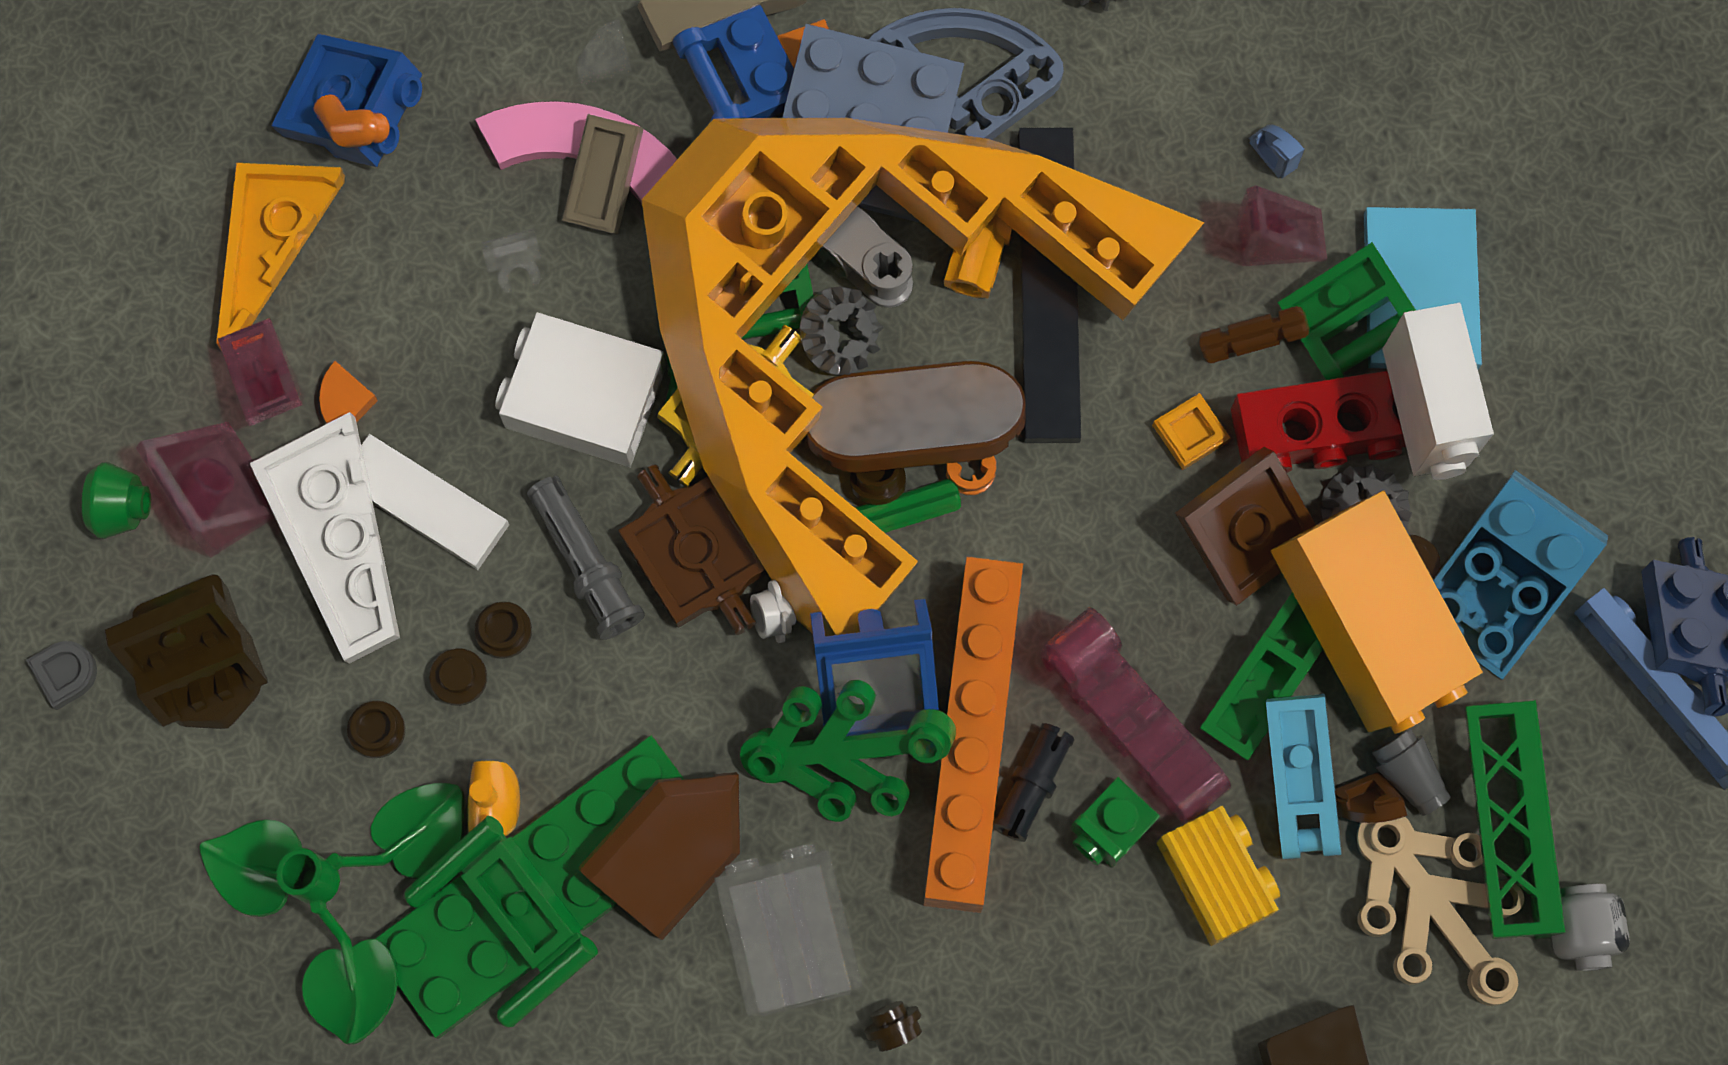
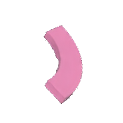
(556, 131)

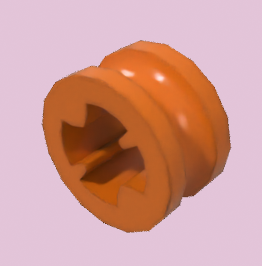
(973, 487)

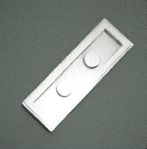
(430, 504)

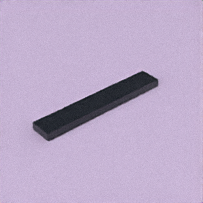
(1049, 321)

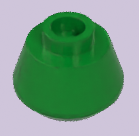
(113, 501)

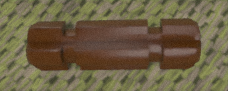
(1254, 334)

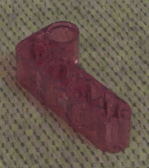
(1134, 716)

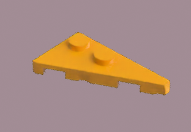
(268, 226)

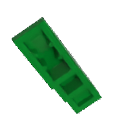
(1269, 672)

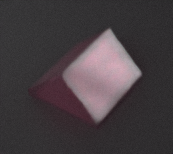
(208, 484)

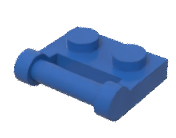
(753, 58)

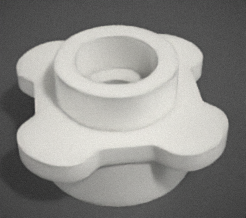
(772, 613)

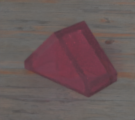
(1279, 229)
(261, 372)

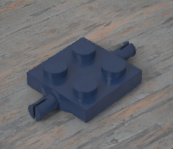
(1690, 621)

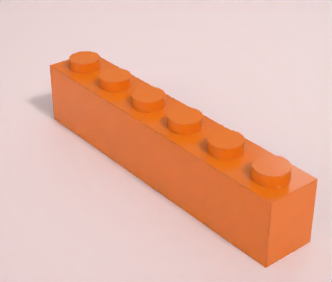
(979, 711)

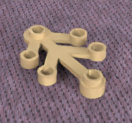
(1432, 898)

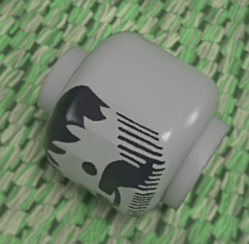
(1593, 927)

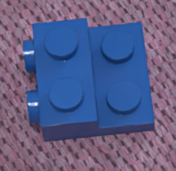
(361, 79)

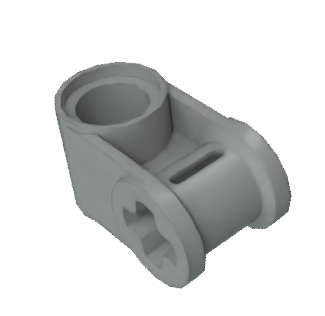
(865, 250)

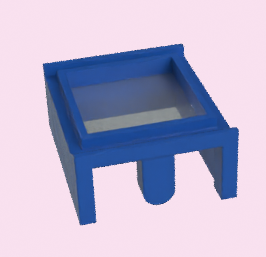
(891, 660)

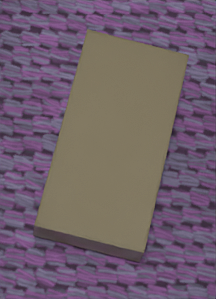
(602, 174)

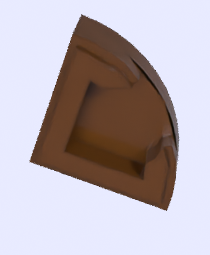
(1370, 800)

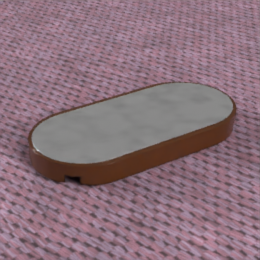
(917, 416)

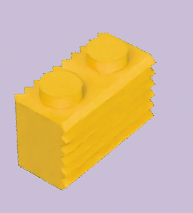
(1219, 875)

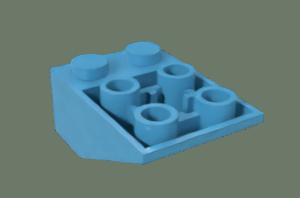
(1515, 570)

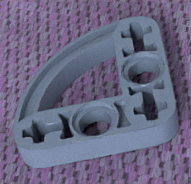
(991, 29)

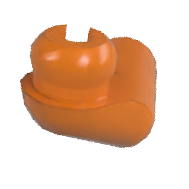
(351, 127)

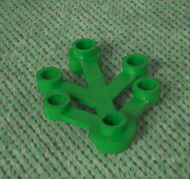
(842, 752)

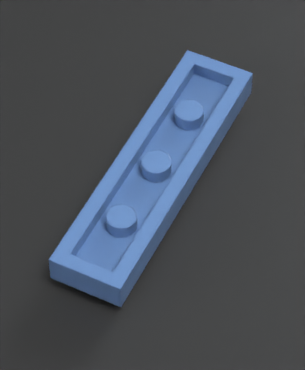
(1679, 704)

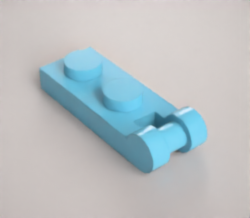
(1303, 774)

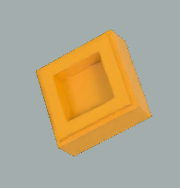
(1191, 431)

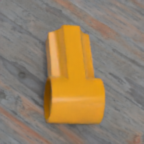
(977, 267)

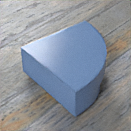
(1277, 149)

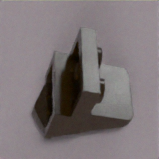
(190, 656)

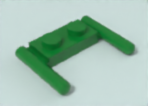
(521, 907)

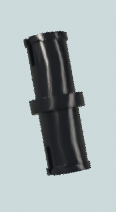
(1033, 782)

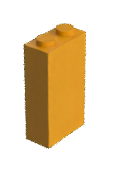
(1378, 614)

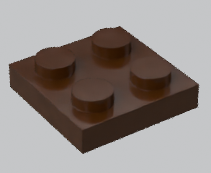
(1242, 521)

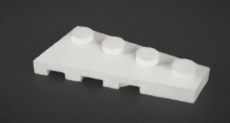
(330, 524)

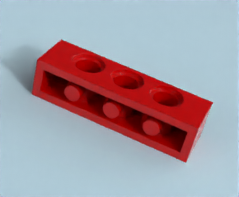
(1315, 405)

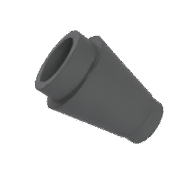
(1411, 770)

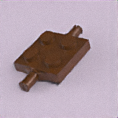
(693, 551)

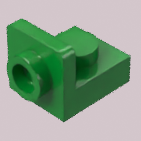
(1112, 824)

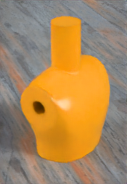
(493, 793)

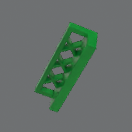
(1534, 818)

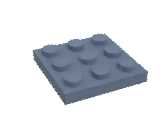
(875, 83)

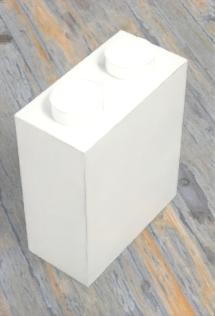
(581, 389)
(1437, 391)

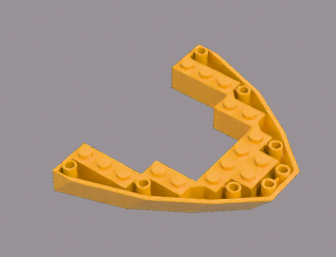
(745, 220)

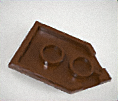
(669, 849)

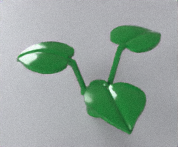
(265, 863)

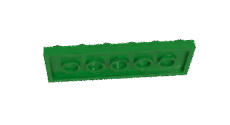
(454, 951)

